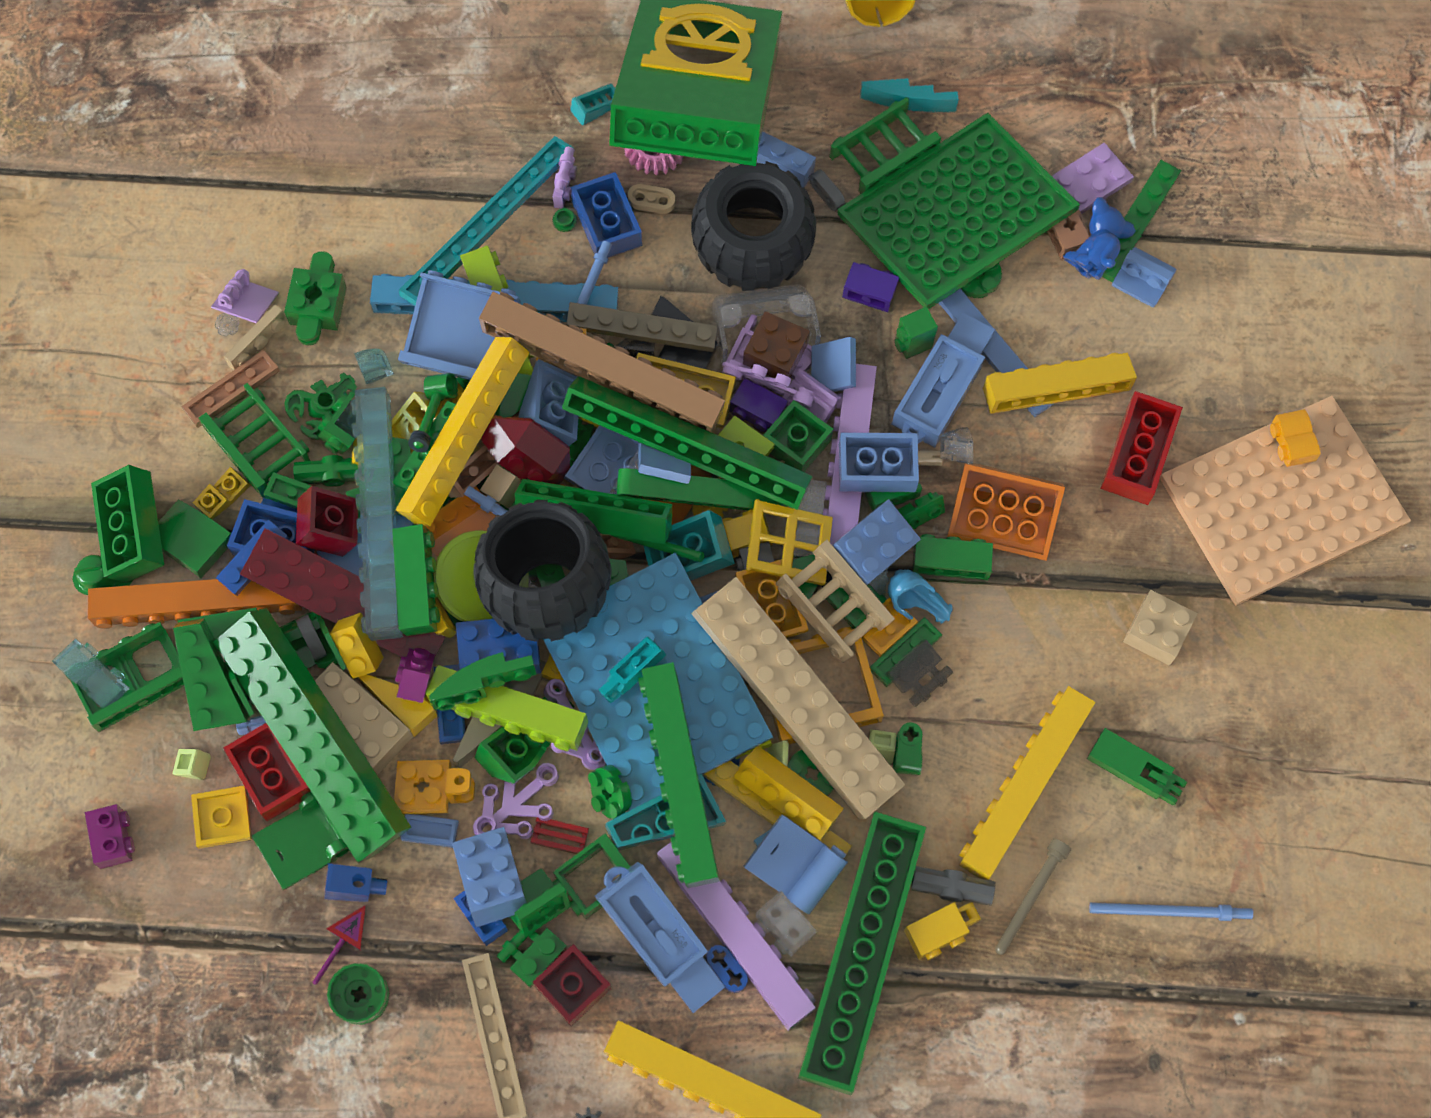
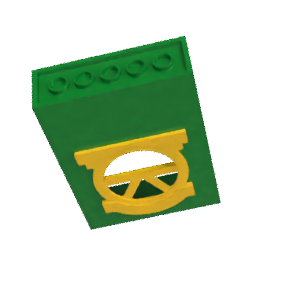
(691, 106)

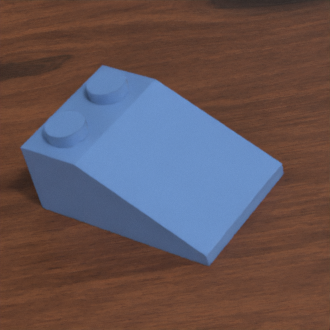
(545, 401)

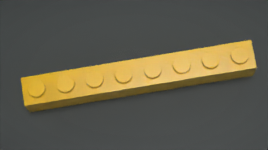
(462, 431)
(1027, 783)
(697, 1077)

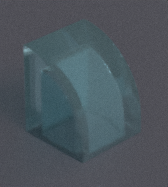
(373, 364)

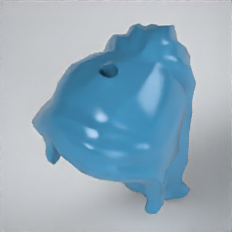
(912, 590)

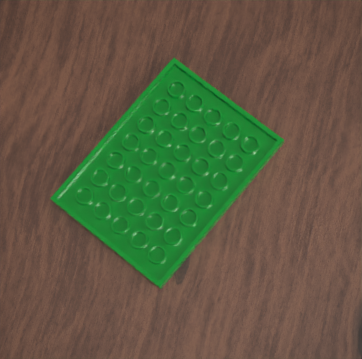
(957, 210)

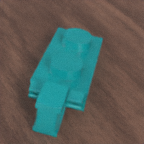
(629, 669)

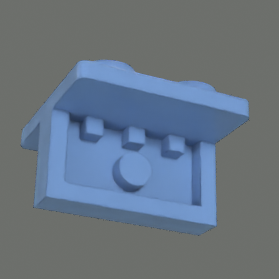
(1143, 277)

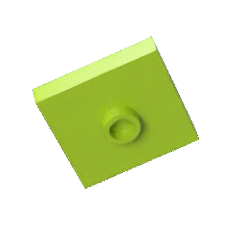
(744, 435)

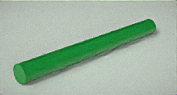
(669, 548)

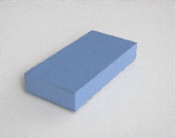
(431, 830)

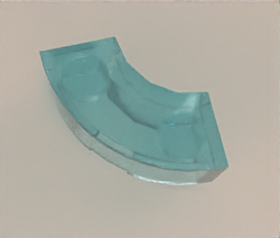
(90, 673)

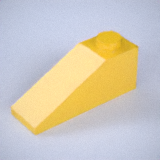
(410, 713)

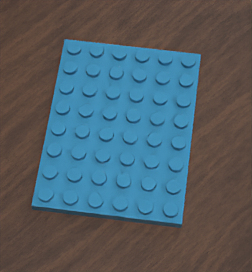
(715, 699)

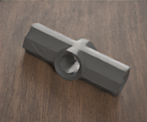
(953, 885)

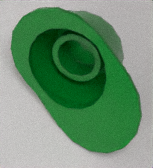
(90, 575)

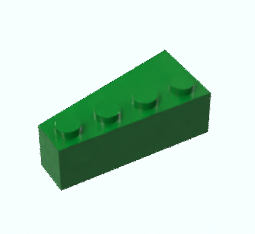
(206, 678)

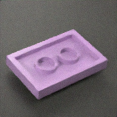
(1094, 176)

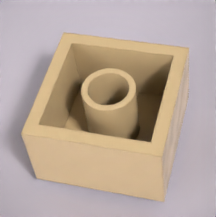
(1160, 627)

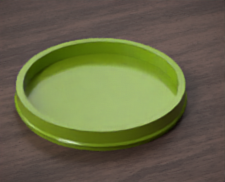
(456, 578)

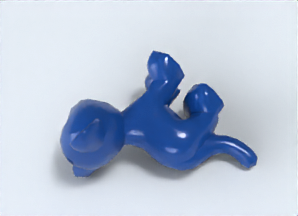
(1103, 245)

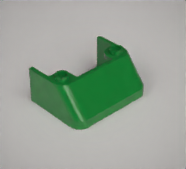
(299, 644)

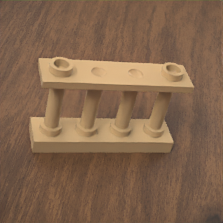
(859, 596)

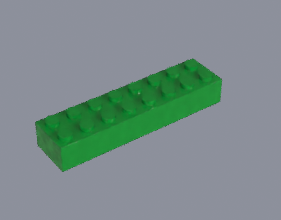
(680, 776)

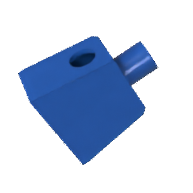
(341, 879)

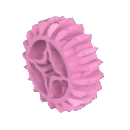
(652, 160)

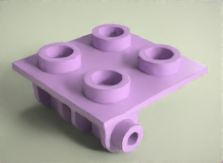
(244, 298)

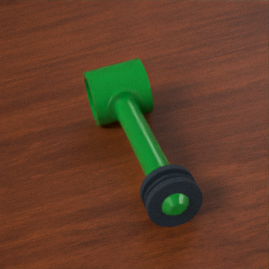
(436, 390)

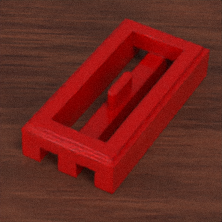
(560, 825)

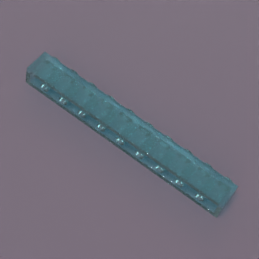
(377, 511)

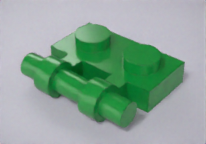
(536, 958)

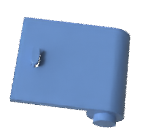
(798, 865)

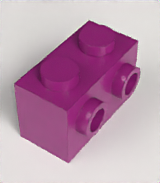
(414, 674)
(109, 836)

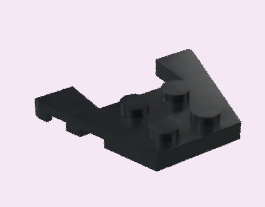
(682, 355)

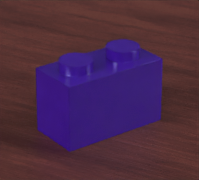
(870, 286)
(757, 405)

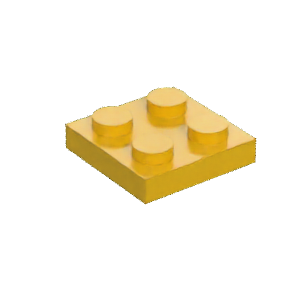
(221, 817)

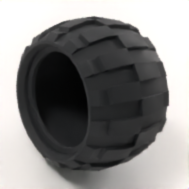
(746, 259)
(535, 537)

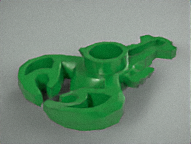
(318, 404)

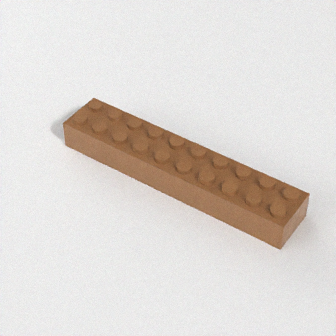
(600, 363)

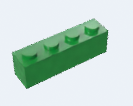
(415, 580)

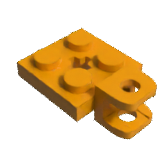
(444, 783)

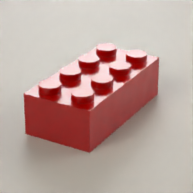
(1141, 448)

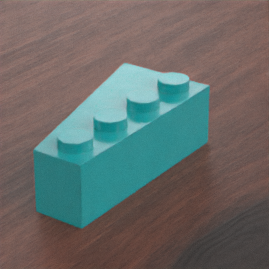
(649, 822)

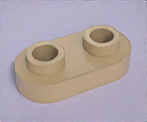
(652, 197)

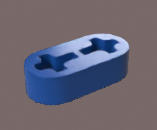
(732, 964)

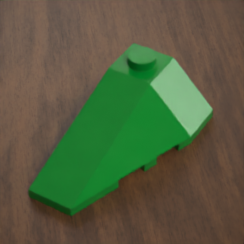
(510, 755)

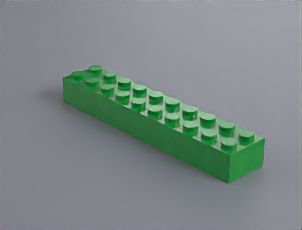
(312, 734)
(862, 954)

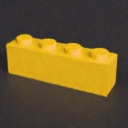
(788, 792)

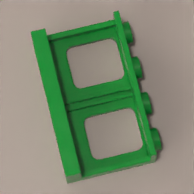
(141, 692)

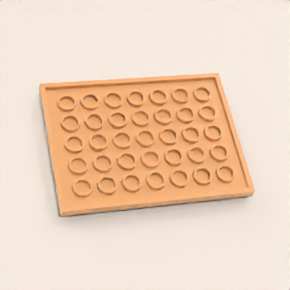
(1280, 521)

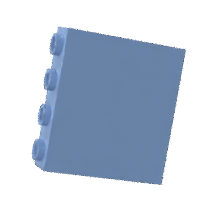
(447, 326)

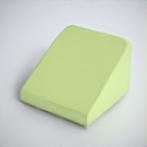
(884, 743)
(779, 751)
(192, 763)

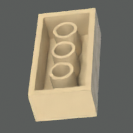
(367, 721)

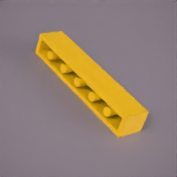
(1059, 382)

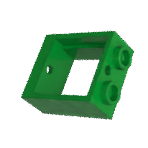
(612, 853)

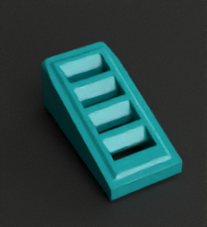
(581, 104)

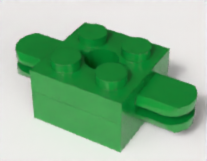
(315, 298)

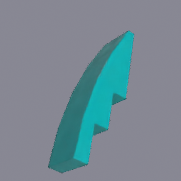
(920, 97)

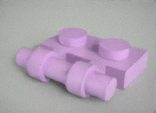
(562, 179)

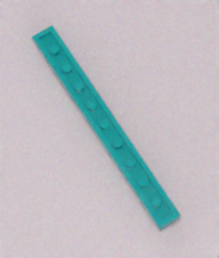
(490, 216)

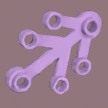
(778, 385)
(587, 746)
(514, 805)

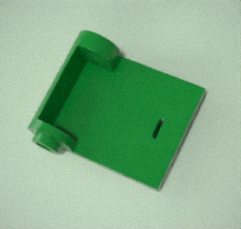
(303, 839)

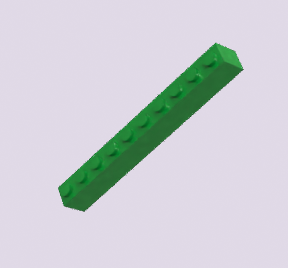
(687, 442)

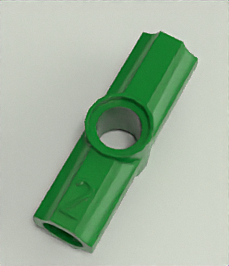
(330, 471)

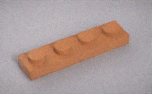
(231, 388)

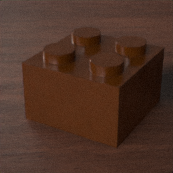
(776, 345)

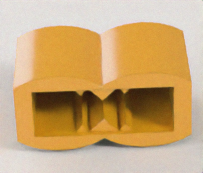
(1295, 438)

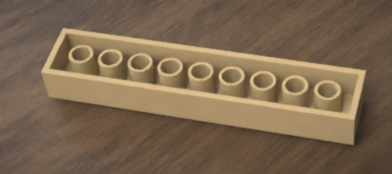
(798, 699)

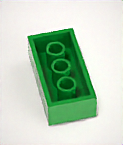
(127, 524)

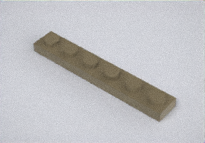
(642, 327)

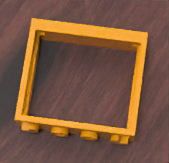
(861, 718)

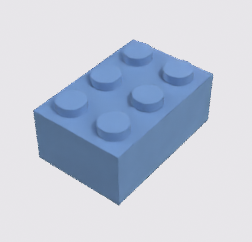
(878, 462)
(876, 542)
(489, 876)

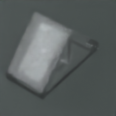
(957, 445)

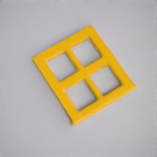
(788, 541)

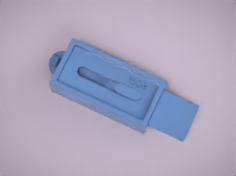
(943, 380)
(659, 934)

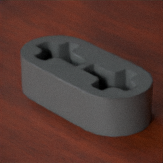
(826, 190)
(311, 637)

